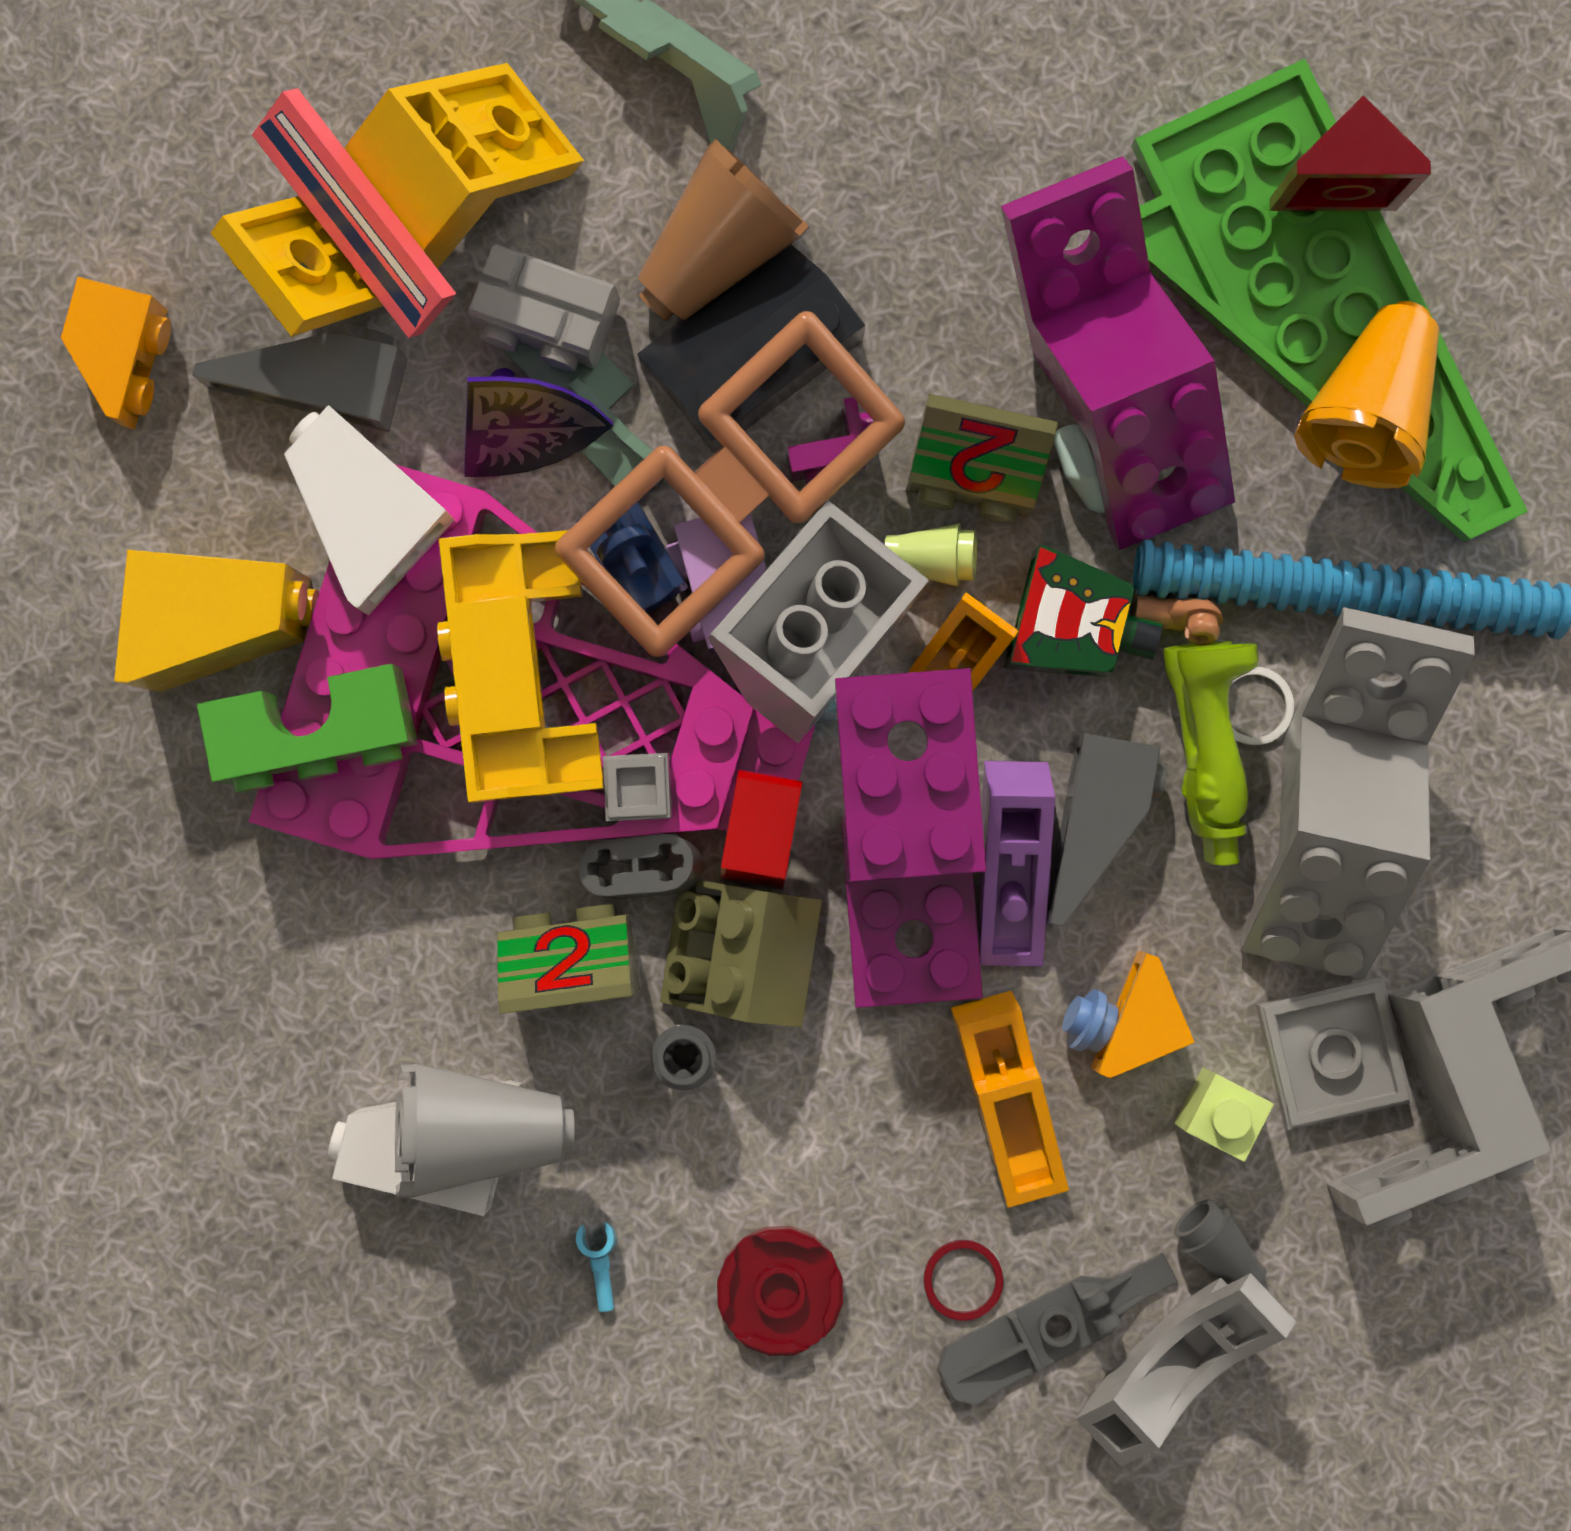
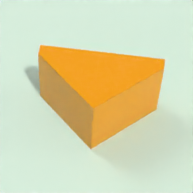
(967, 639)
(1147, 1020)

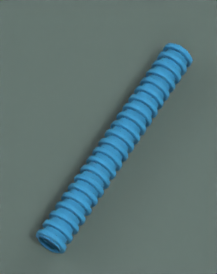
(1361, 588)

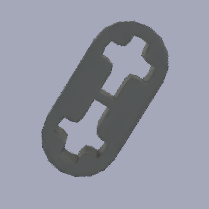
(639, 852)

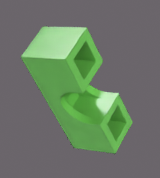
(366, 719)

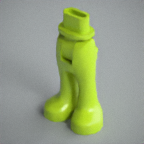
(1214, 771)

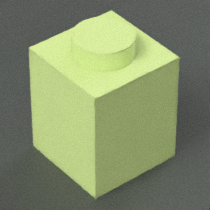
(1223, 1114)

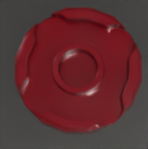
(779, 1267)

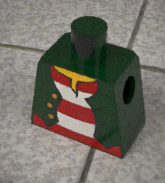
(1076, 619)

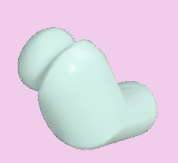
(1079, 466)

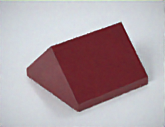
(1354, 167)

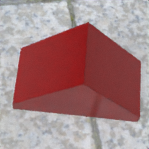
(760, 829)

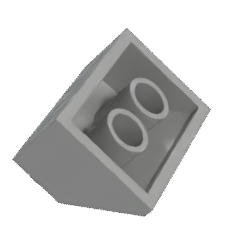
(814, 619)

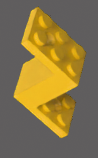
(435, 158)

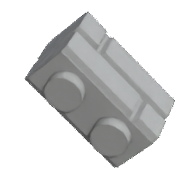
(543, 309)

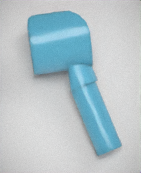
(600, 1265)

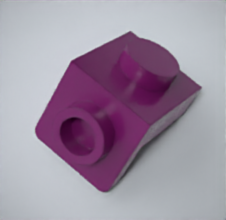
(811, 458)

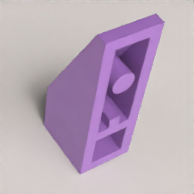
(1018, 849)

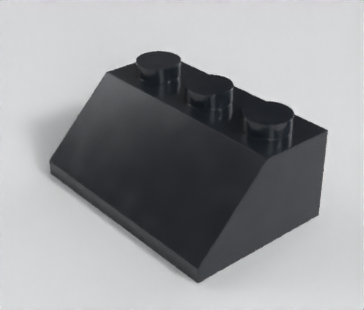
(727, 332)

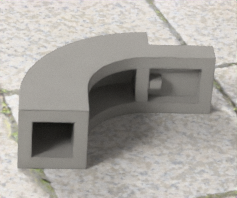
(1177, 1360)

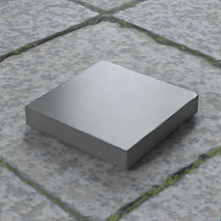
(1334, 1053)

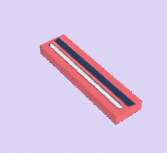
(353, 213)

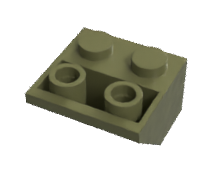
(741, 953)

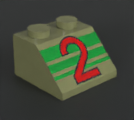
(979, 458)
(566, 961)

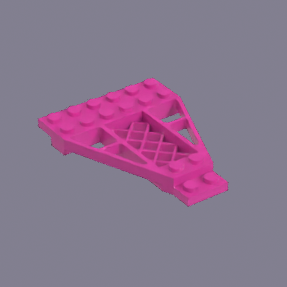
(358, 802)

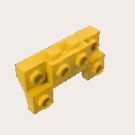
(497, 669)

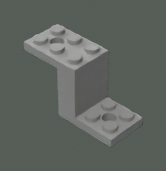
(1356, 793)
(1468, 1080)

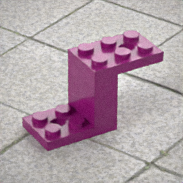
(1120, 353)
(911, 835)

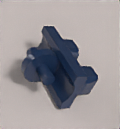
(639, 560)

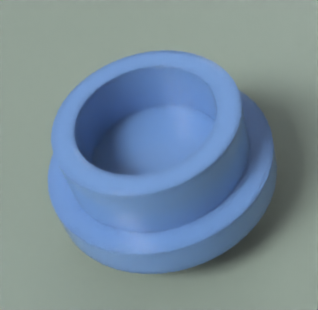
(1090, 1021)

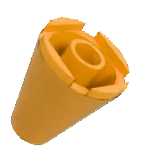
(1377, 401)

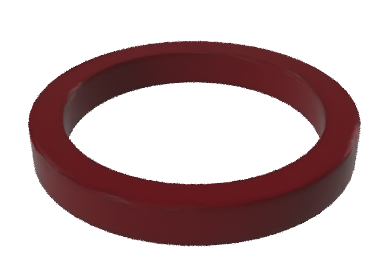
(963, 1315)

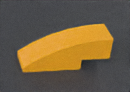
(1010, 1098)

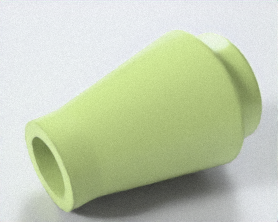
(939, 553)

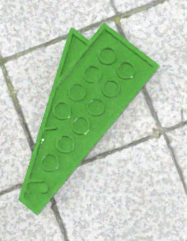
(1301, 282)

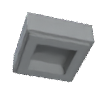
(637, 787)

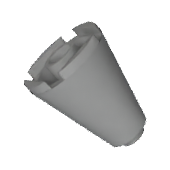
(472, 1129)

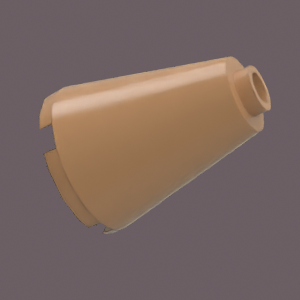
(715, 236)

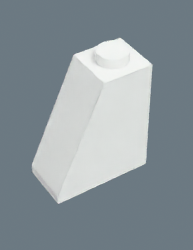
(362, 506)
(367, 1158)

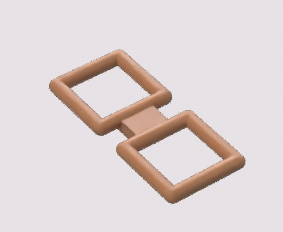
(730, 484)

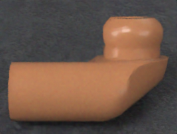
(1195, 617)

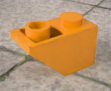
(114, 345)

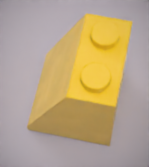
(205, 616)

